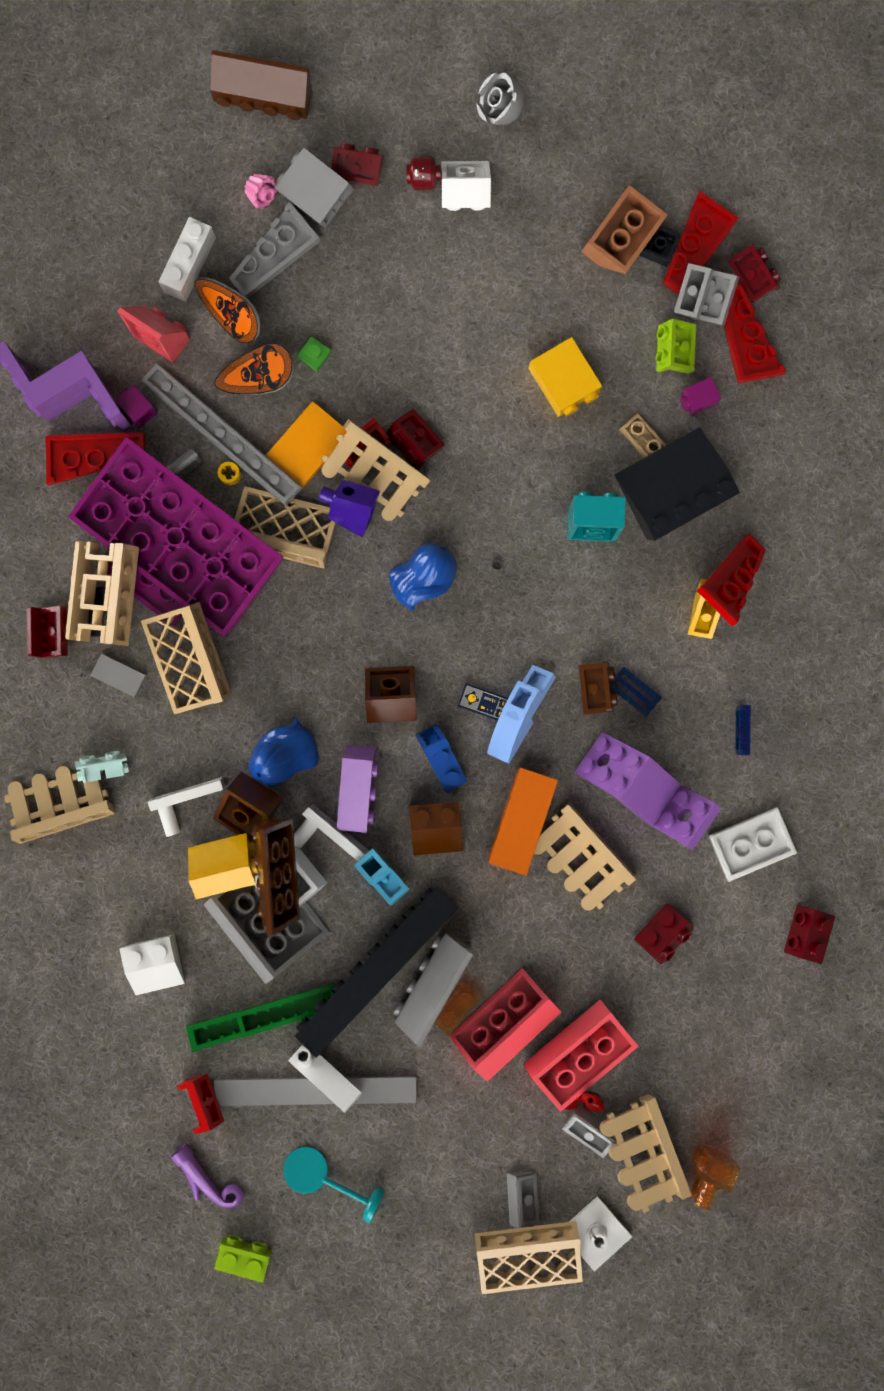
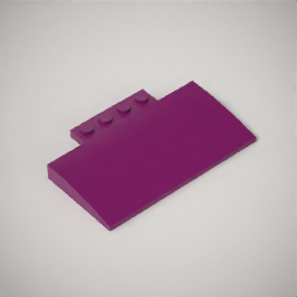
(184, 540)

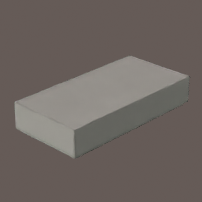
(118, 675)

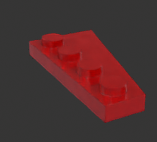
(701, 237)
(748, 345)
(82, 454)
(733, 579)

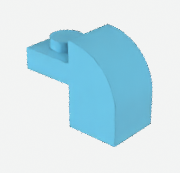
(382, 877)

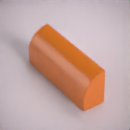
(522, 821)

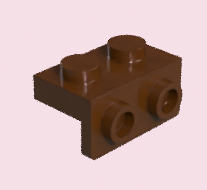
(597, 688)

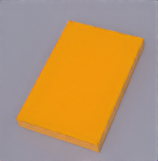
(305, 444)

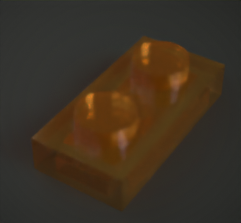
(457, 1008)

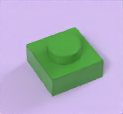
(314, 354)

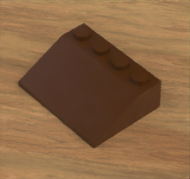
(276, 874)

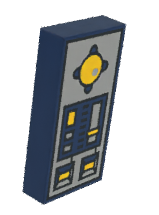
(482, 701)

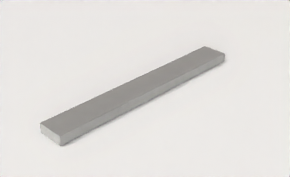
(221, 434)
(302, 1092)

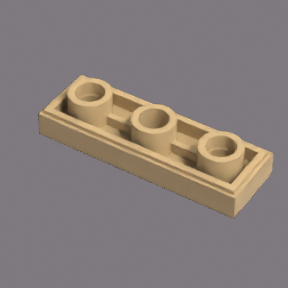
(641, 435)

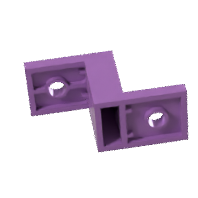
(62, 387)
(647, 790)

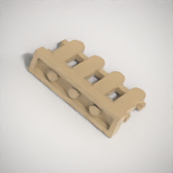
(367, 459)
(47, 811)
(593, 864)
(655, 1164)

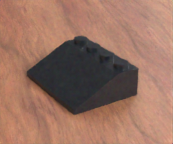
(676, 484)

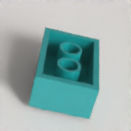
(595, 517)

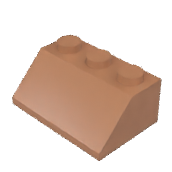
(624, 232)

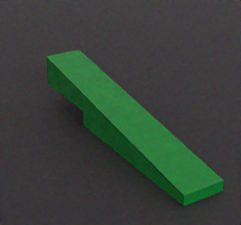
(256, 1018)

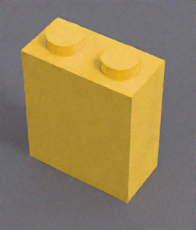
(565, 377)
(221, 865)

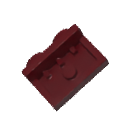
(47, 632)
(664, 934)
(809, 934)

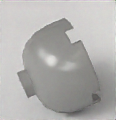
(500, 99)

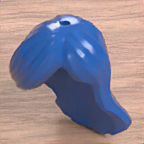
(424, 575)
(283, 754)

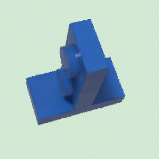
(441, 758)

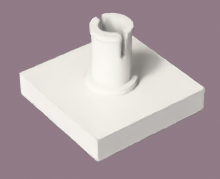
(599, 1233)

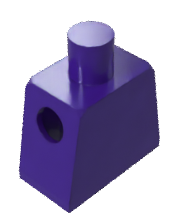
(351, 505)

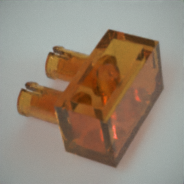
(714, 1172)

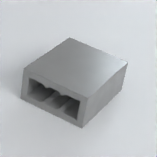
(313, 187)

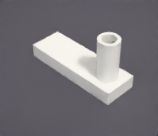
(165, 802)
(317, 819)
(325, 1078)

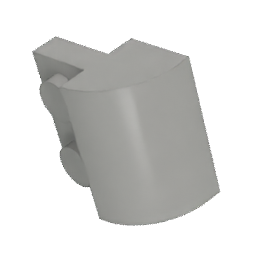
(706, 294)

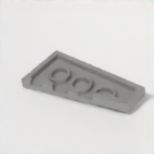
(278, 249)

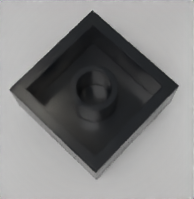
(660, 246)

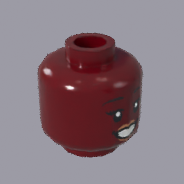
(423, 173)

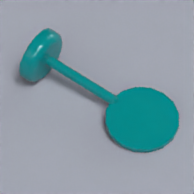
(307, 1172)

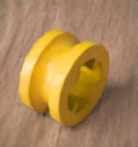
(235, 479)

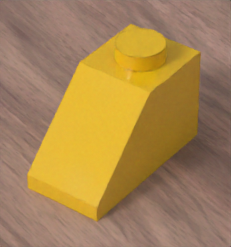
(703, 617)

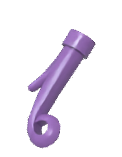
(199, 1180)

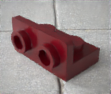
(357, 165)
(754, 272)
(414, 438)

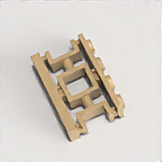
(118, 592)

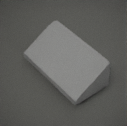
(185, 463)
(586, 1129)
(523, 1199)

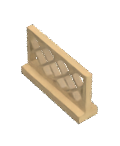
(289, 549)
(206, 657)
(527, 1242)

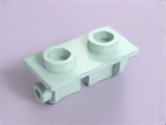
(92, 766)

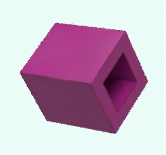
(700, 396)
(136, 406)

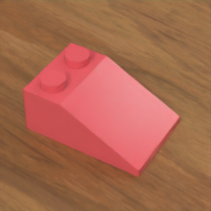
(155, 330)

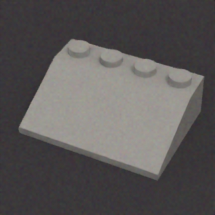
(268, 955)
(433, 987)

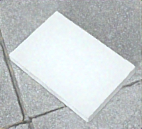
(752, 844)

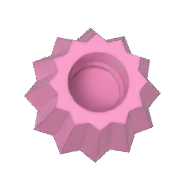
(260, 190)

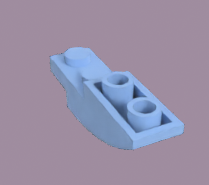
(518, 713)

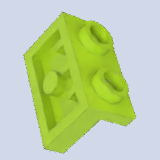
(676, 346)
(243, 1258)

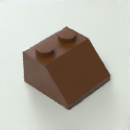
(390, 694)
(246, 804)
(436, 828)

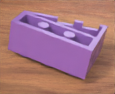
(357, 788)

